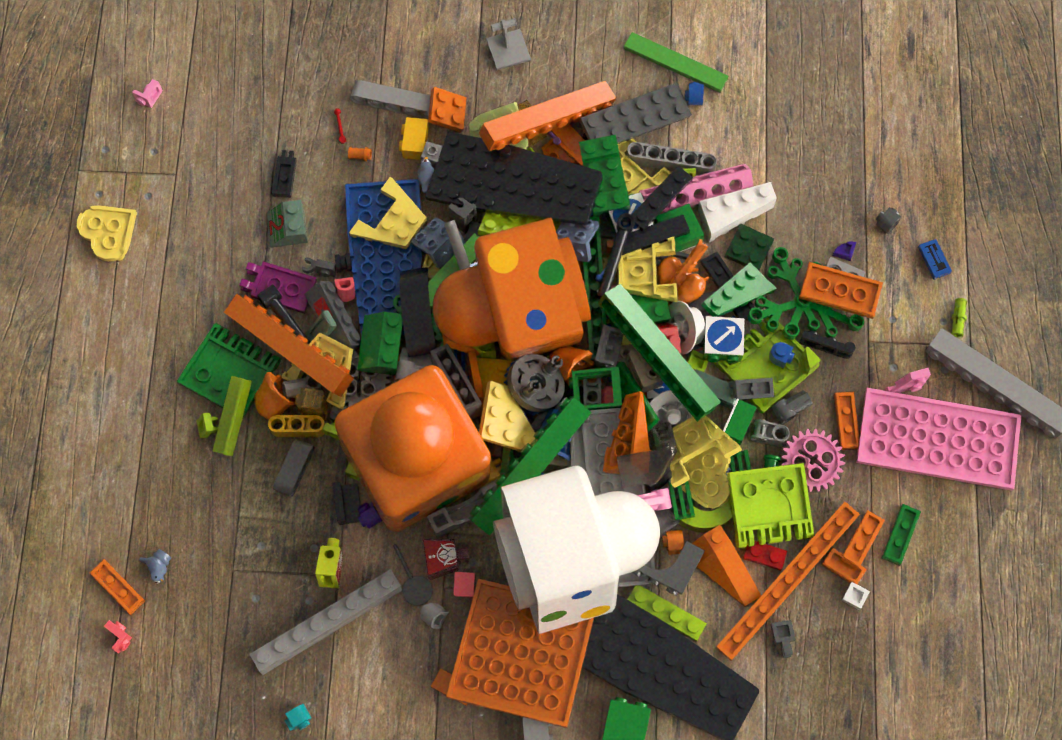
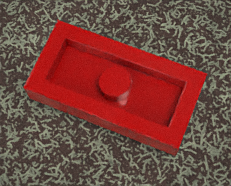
(766, 555)

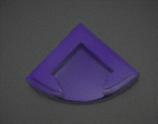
(845, 250)

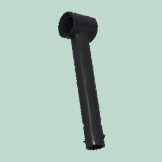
(616, 253)
(271, 298)

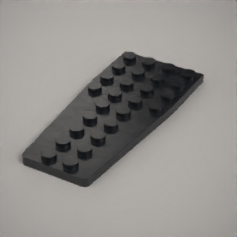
(513, 181)
(667, 670)

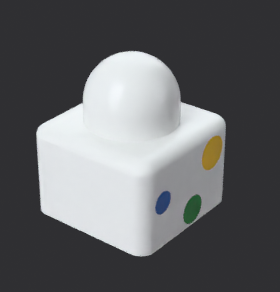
(569, 546)

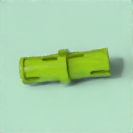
(959, 317)

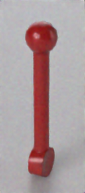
(342, 139)

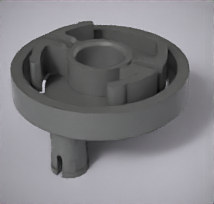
(548, 376)

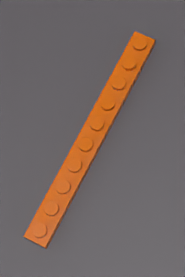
(787, 581)

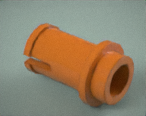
(360, 153)

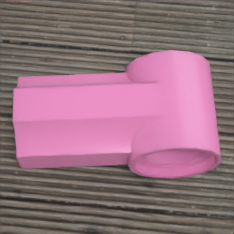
(658, 499)

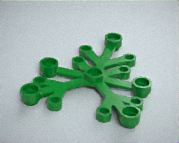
(775, 310)

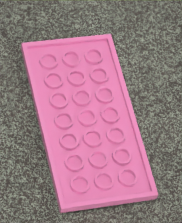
(939, 439)

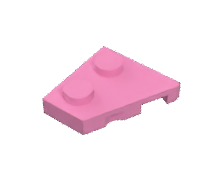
(912, 381)

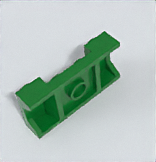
(604, 156)

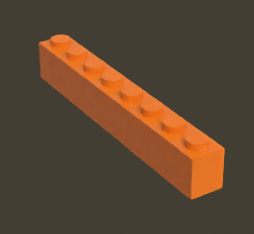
(546, 116)
(290, 346)

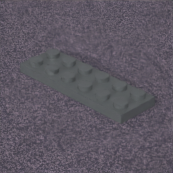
(638, 115)

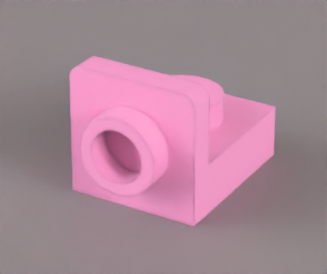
(150, 94)

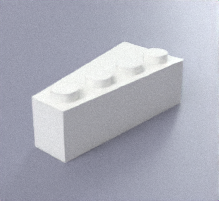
(729, 210)

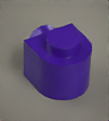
(368, 515)

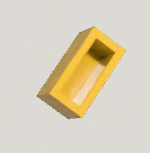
(414, 138)

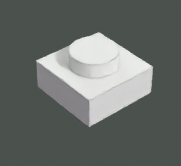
(855, 595)

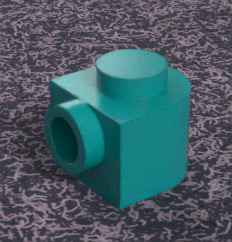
(298, 718)

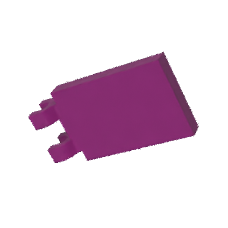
(289, 283)

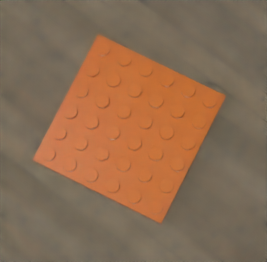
(512, 666)

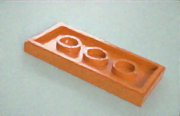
(841, 290)

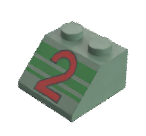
(287, 224)

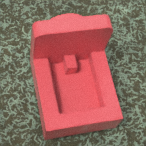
(118, 630)

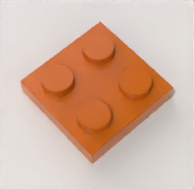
(447, 109)

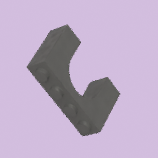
(677, 575)

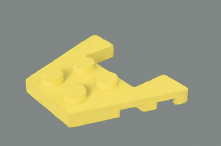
(634, 176)
(399, 223)
(638, 272)
(335, 349)
(693, 439)

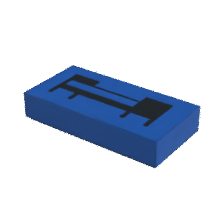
(934, 259)

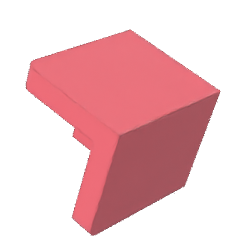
(464, 584)

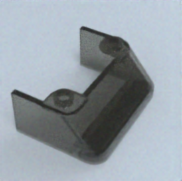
(650, 465)

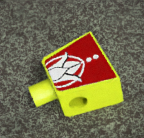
(329, 564)

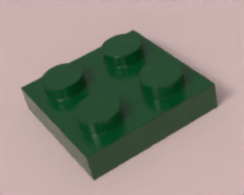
(749, 247)

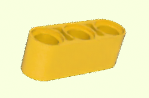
(290, 420)

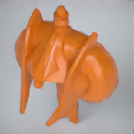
(689, 286)

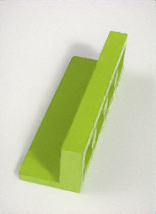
(232, 416)

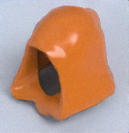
(572, 360)
(270, 398)

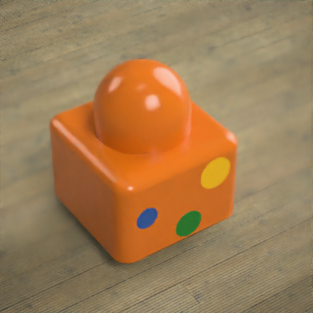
(519, 293)
(413, 447)

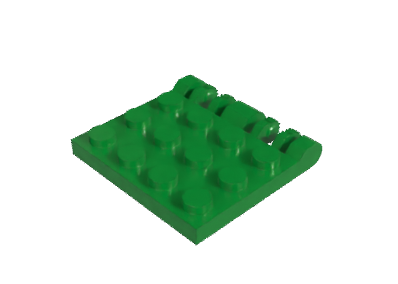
(216, 362)

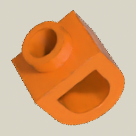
(673, 541)

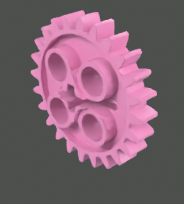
(822, 445)

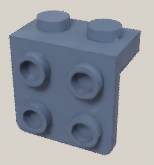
(580, 237)
(435, 242)

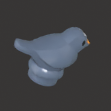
(425, 174)
(157, 565)

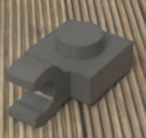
(322, 267)
(783, 634)

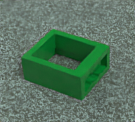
(613, 372)

